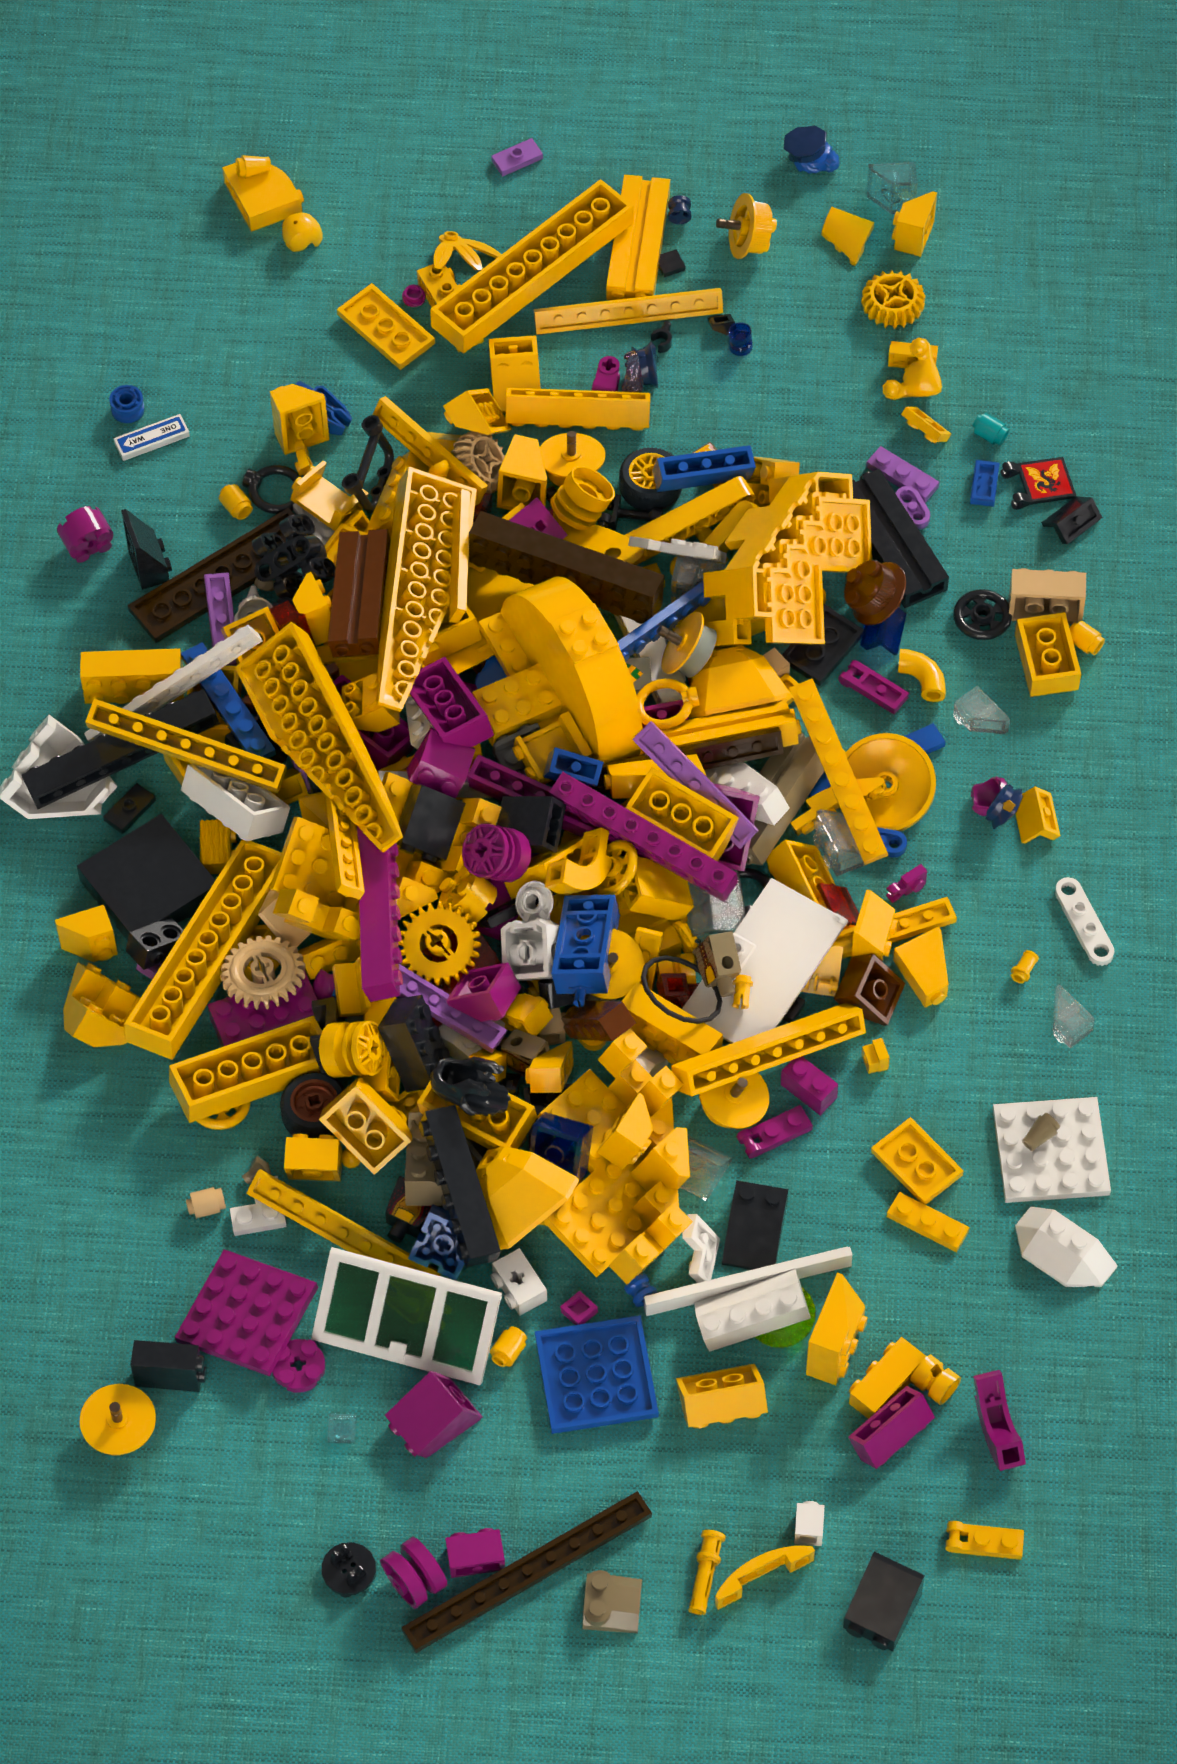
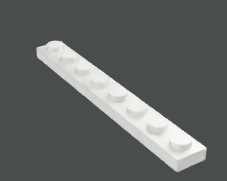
(191, 674)

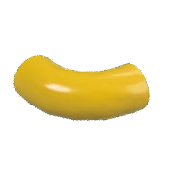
(927, 673)

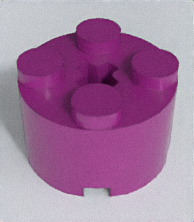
(85, 533)

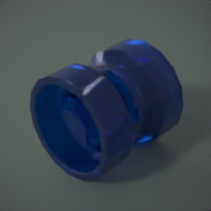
(740, 339)

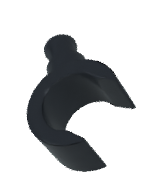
(663, 332)

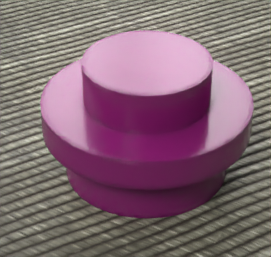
(413, 296)

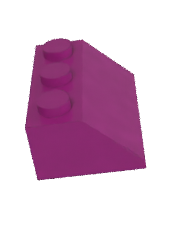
(748, 804)

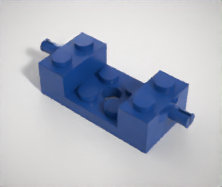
(578, 964)

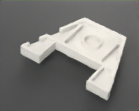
(680, 548)

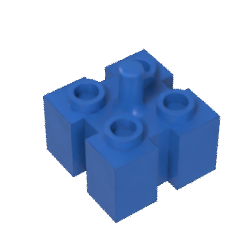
(438, 1244)

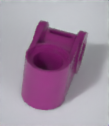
(607, 375)

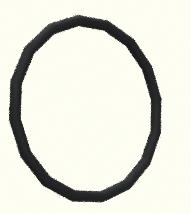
(665, 1009)

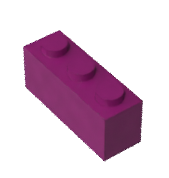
(891, 1427)

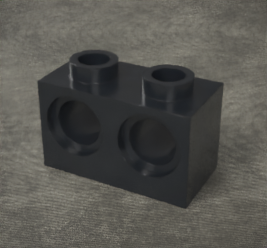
(153, 942)

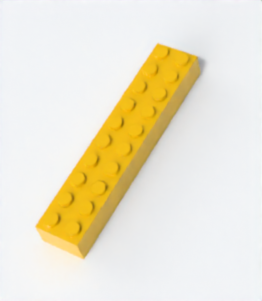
(531, 266)
(194, 964)

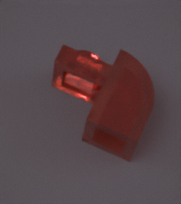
(675, 988)

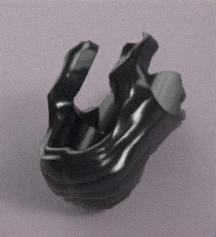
(470, 1085)

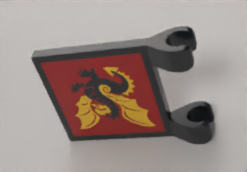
(1042, 481)

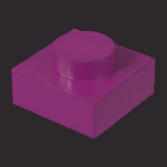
(579, 1309)

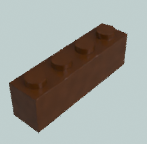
(598, 1021)

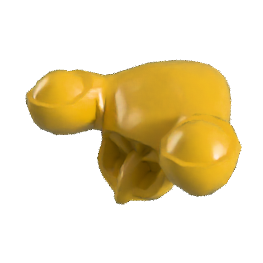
(919, 378)

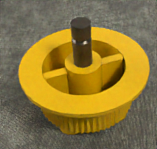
(749, 226)

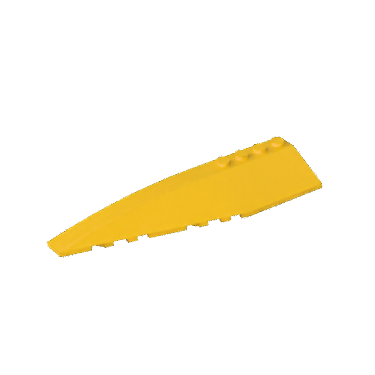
(316, 729)

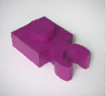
(910, 882)

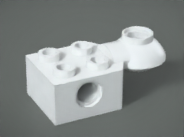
(531, 942)

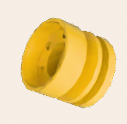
(582, 497)
(352, 1049)

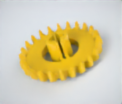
(422, 925)

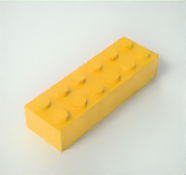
(244, 1070)

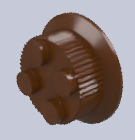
(874, 591)

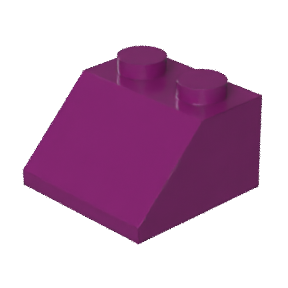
(440, 764)
(485, 992)

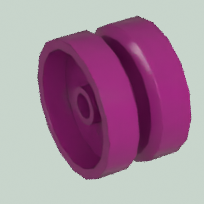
(413, 1572)

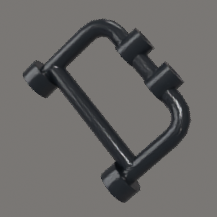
(354, 482)

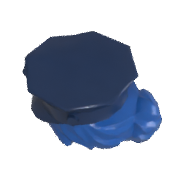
(810, 150)

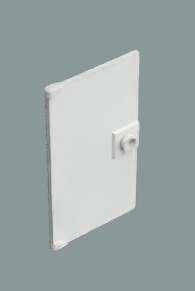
(780, 950)

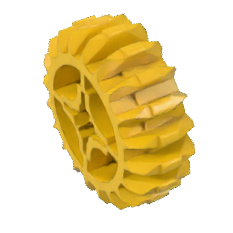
(891, 292)

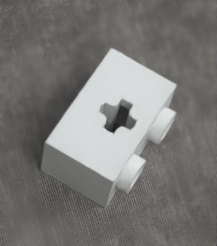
(516, 1270)

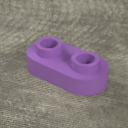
(916, 507)

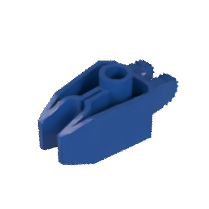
(336, 412)

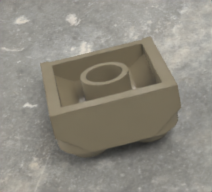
(611, 1603)

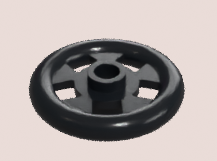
(981, 608)

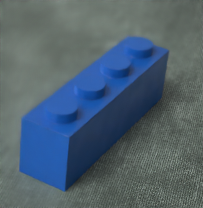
(703, 468)

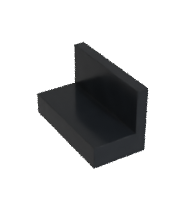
(1073, 518)

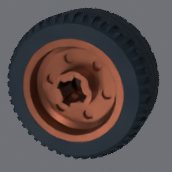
(304, 1101)

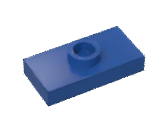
(984, 483)

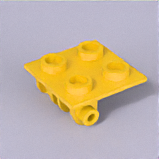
(826, 976)

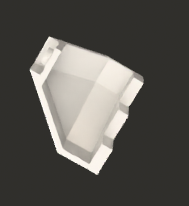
(46, 742)

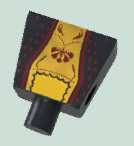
(404, 1218)

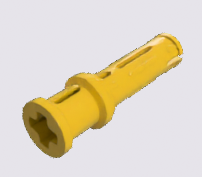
(708, 1559)

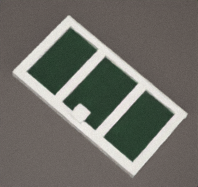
(406, 1316)

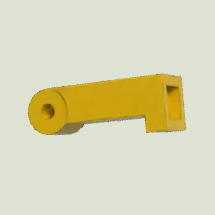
(726, 526)

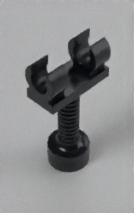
(610, 521)

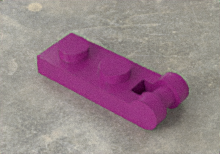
(874, 686)
(775, 1132)

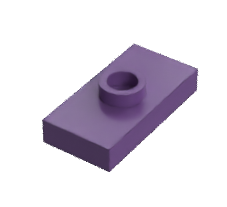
(517, 157)

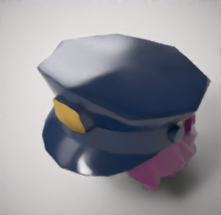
(996, 800)

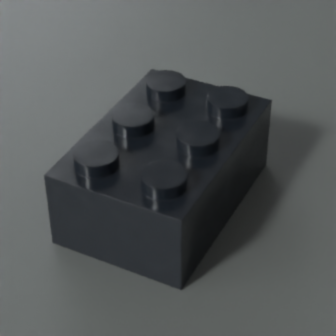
(412, 1041)

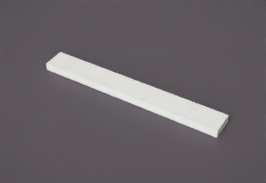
(689, 1294)

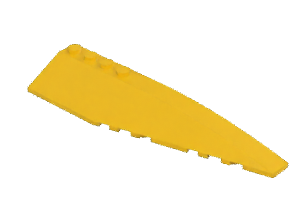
(416, 580)

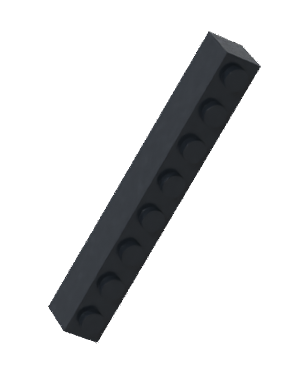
(111, 754)

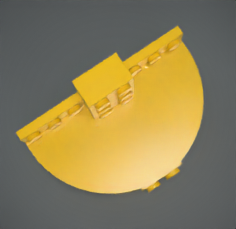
(557, 662)

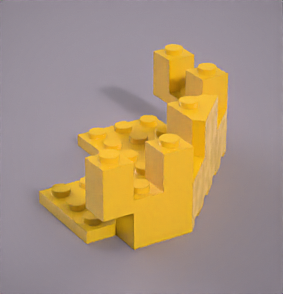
(782, 555)
(308, 879)
(634, 1212)

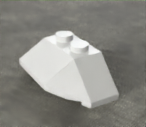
(1063, 1249)

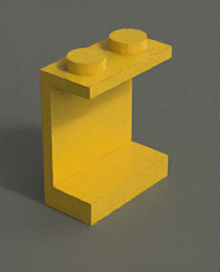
(323, 498)

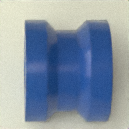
(639, 1288)

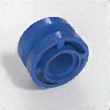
(126, 404)

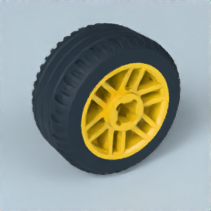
(638, 482)

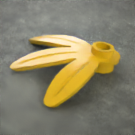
(451, 241)

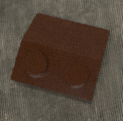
(870, 987)

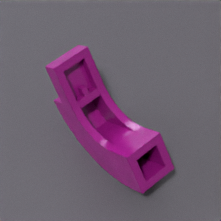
(996, 1422)

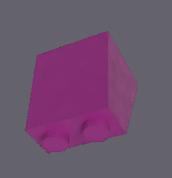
(432, 1415)

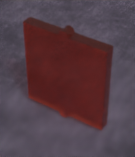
(839, 901)

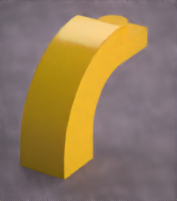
(592, 869)

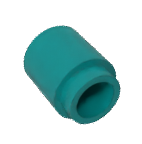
(990, 429)

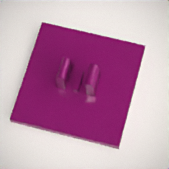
(539, 518)

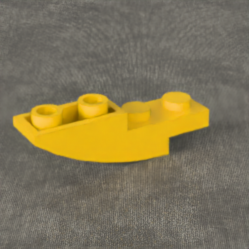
(870, 787)

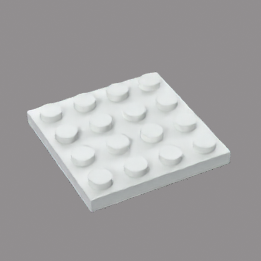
(1064, 1166)

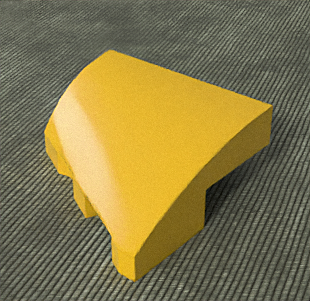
(847, 233)

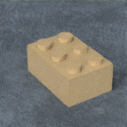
(1047, 593)

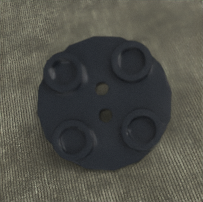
(356, 1578)

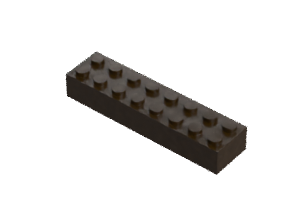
(536, 557)

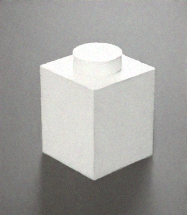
(809, 1523)

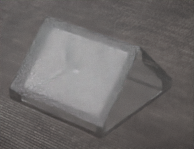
(705, 1167)

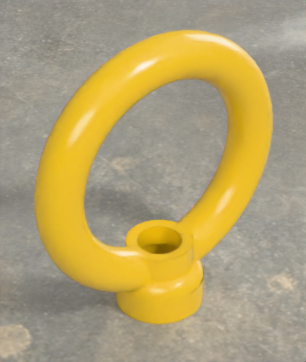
(689, 697)

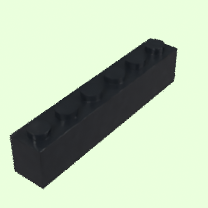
(460, 1186)

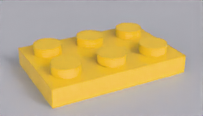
(917, 1161)

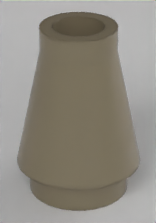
(1041, 1131)

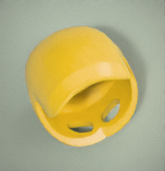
(300, 231)

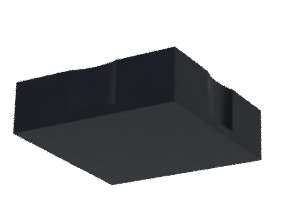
(146, 877)

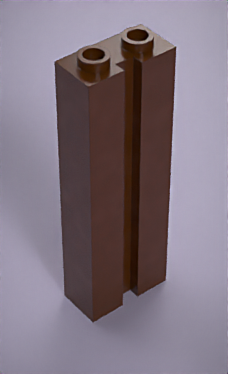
(358, 593)

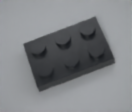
(822, 659)

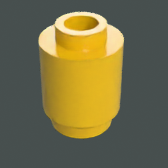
(235, 501)
(1086, 638)
(508, 1347)

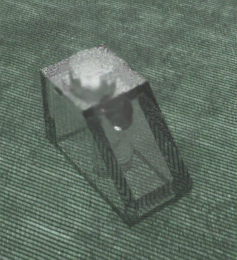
(980, 713)
(1070, 1018)

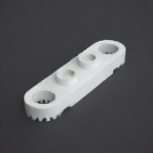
(1084, 921)

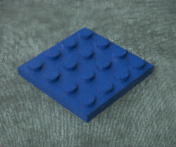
(596, 1374)

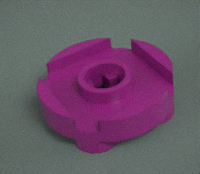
(311, 1373)

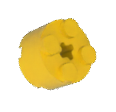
(469, 893)

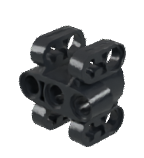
(292, 555)

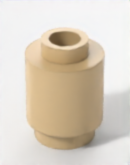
(205, 1202)

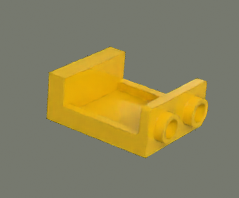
(536, 747)

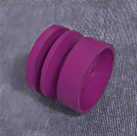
(496, 853)

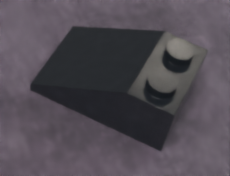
(145, 552)
(755, 1225)

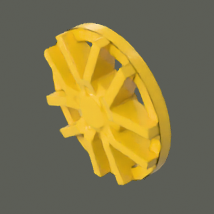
(686, 937)

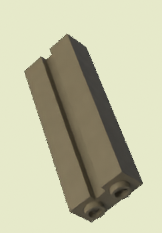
(795, 777)

